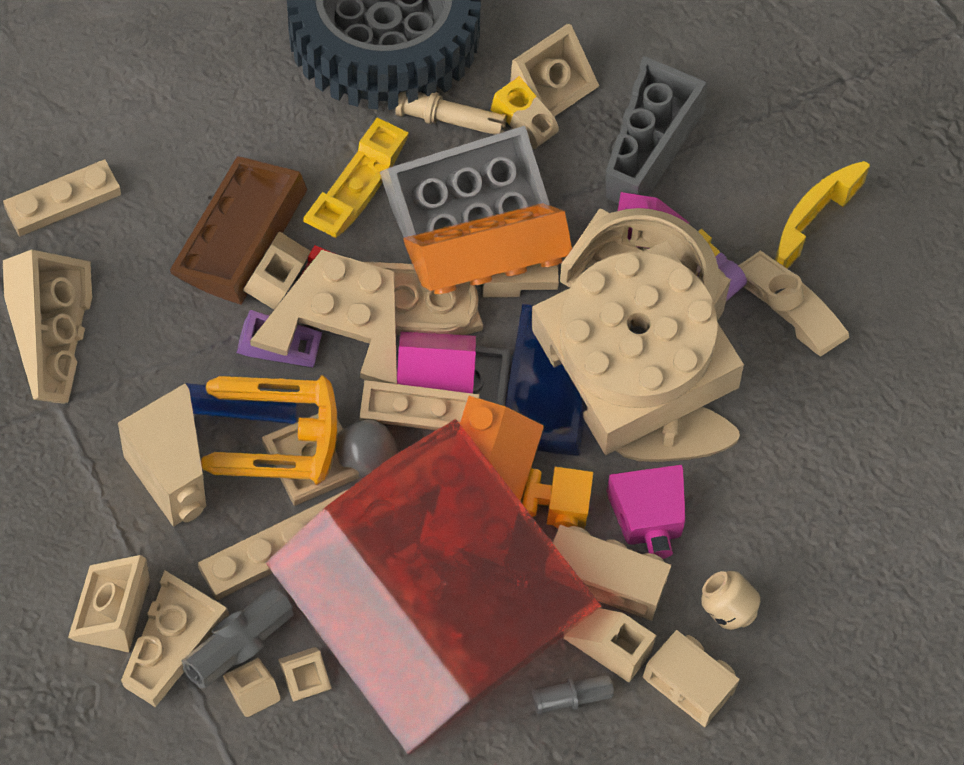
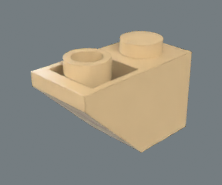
(277, 270)
(613, 641)

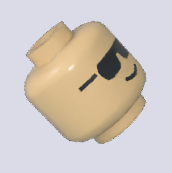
(730, 600)

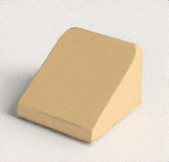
(305, 673)
(252, 687)

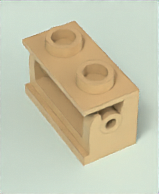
(691, 677)

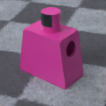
(649, 506)

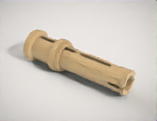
(435, 109)

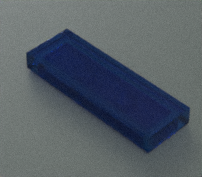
(243, 409)

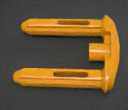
(319, 430)

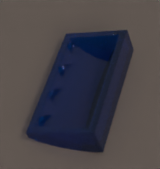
(545, 393)

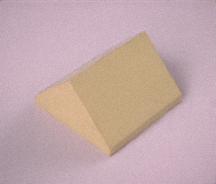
(556, 70)
(111, 603)

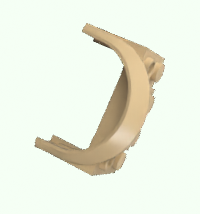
(608, 237)

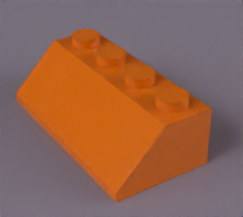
(489, 247)
(504, 439)

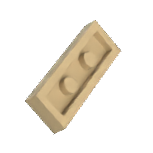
(62, 197)
(411, 405)

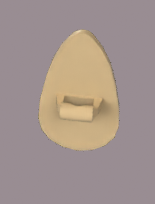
(688, 437)

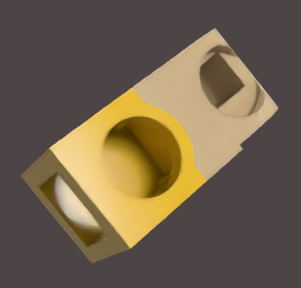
(526, 110)

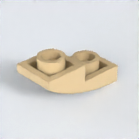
(814, 323)

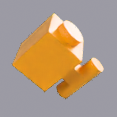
(566, 497)

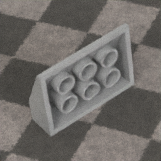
(465, 183)

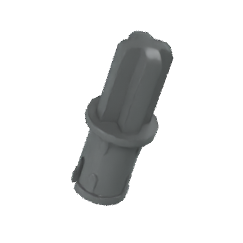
(572, 693)

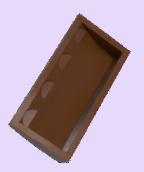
(239, 227)

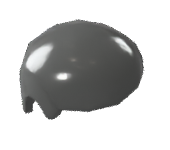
(365, 446)

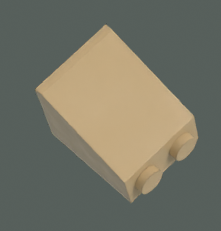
(165, 454)

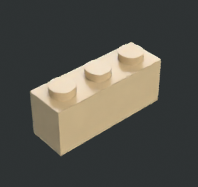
(614, 572)

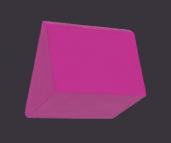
(437, 361)

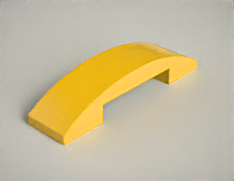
(359, 180)
(837, 186)

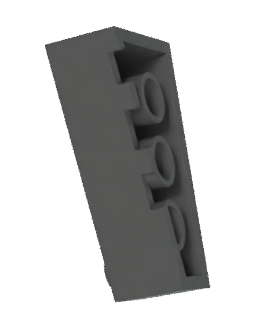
(654, 127)

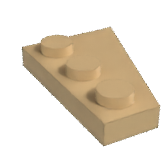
(175, 627)

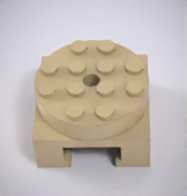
(633, 378)

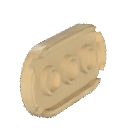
(428, 312)

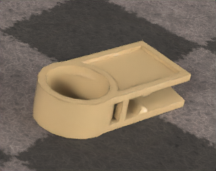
(768, 276)

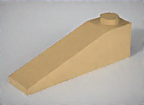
(46, 308)

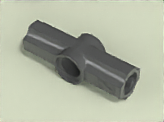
(237, 638)

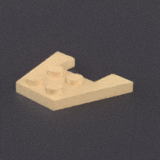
(344, 300)

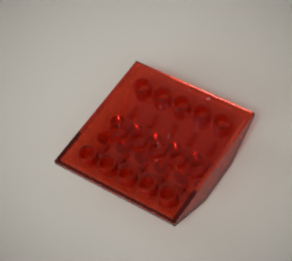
(431, 583)

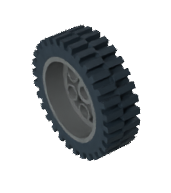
(383, 46)

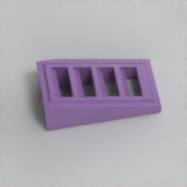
(253, 323)

